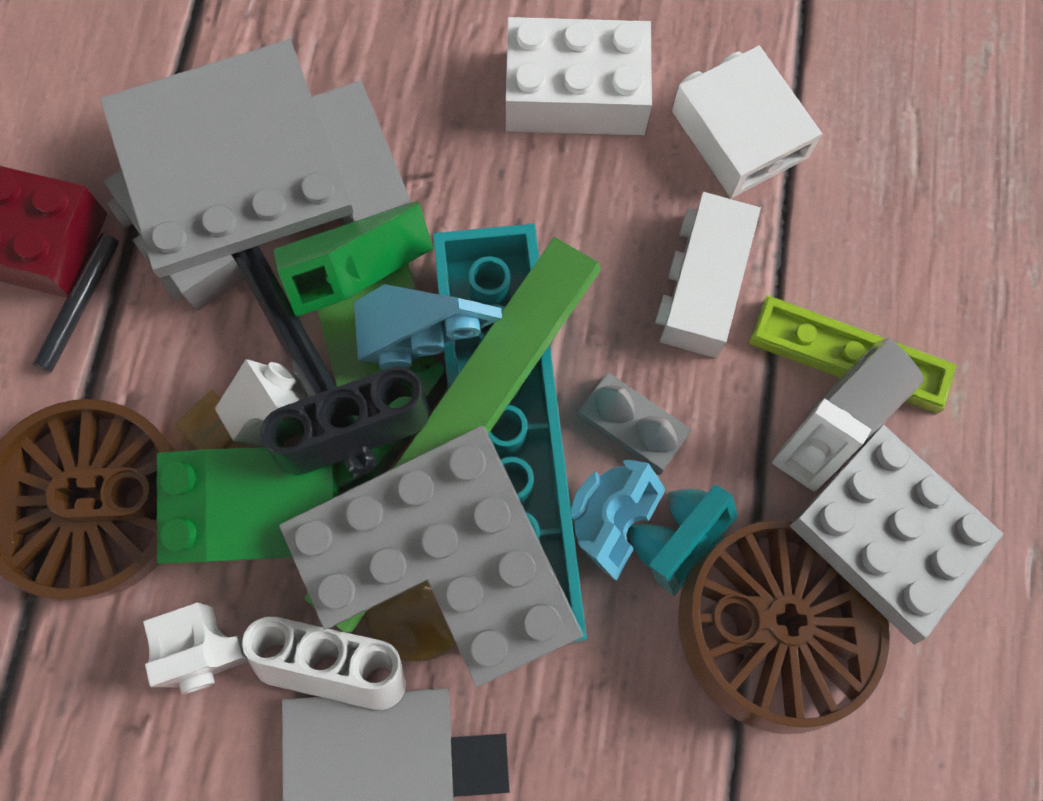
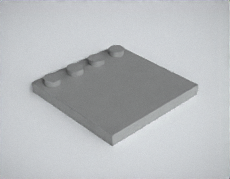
(224, 158)

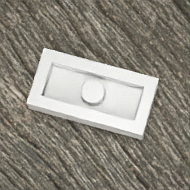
(821, 445)

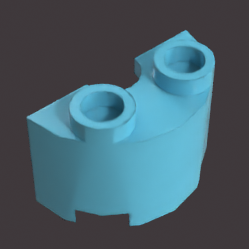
(609, 506)

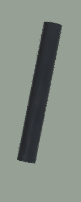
(76, 303)

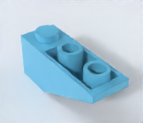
(406, 324)

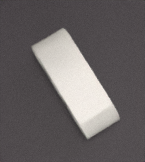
(308, 644)

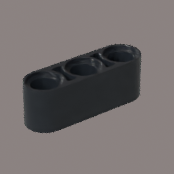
(319, 415)

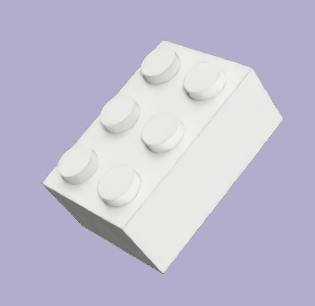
(578, 76)

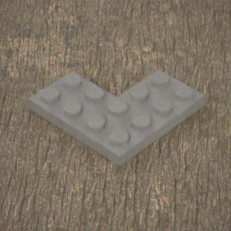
(444, 523)

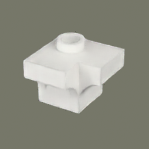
(254, 395)
(189, 649)

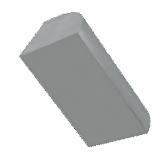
(876, 385)

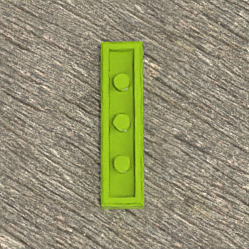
(838, 346)

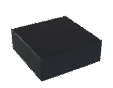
(480, 765)

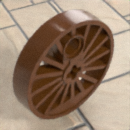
(77, 522)
(796, 649)

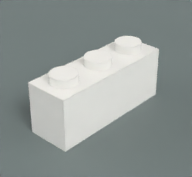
(707, 274)

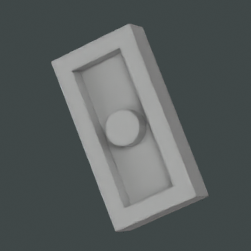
(634, 422)

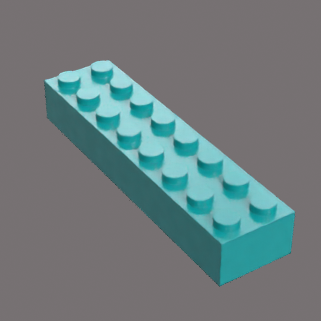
(489, 269)

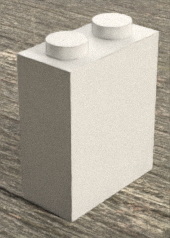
(745, 120)

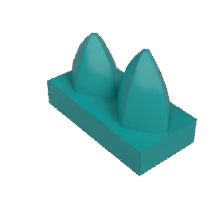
(702, 522)

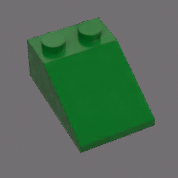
(231, 504)

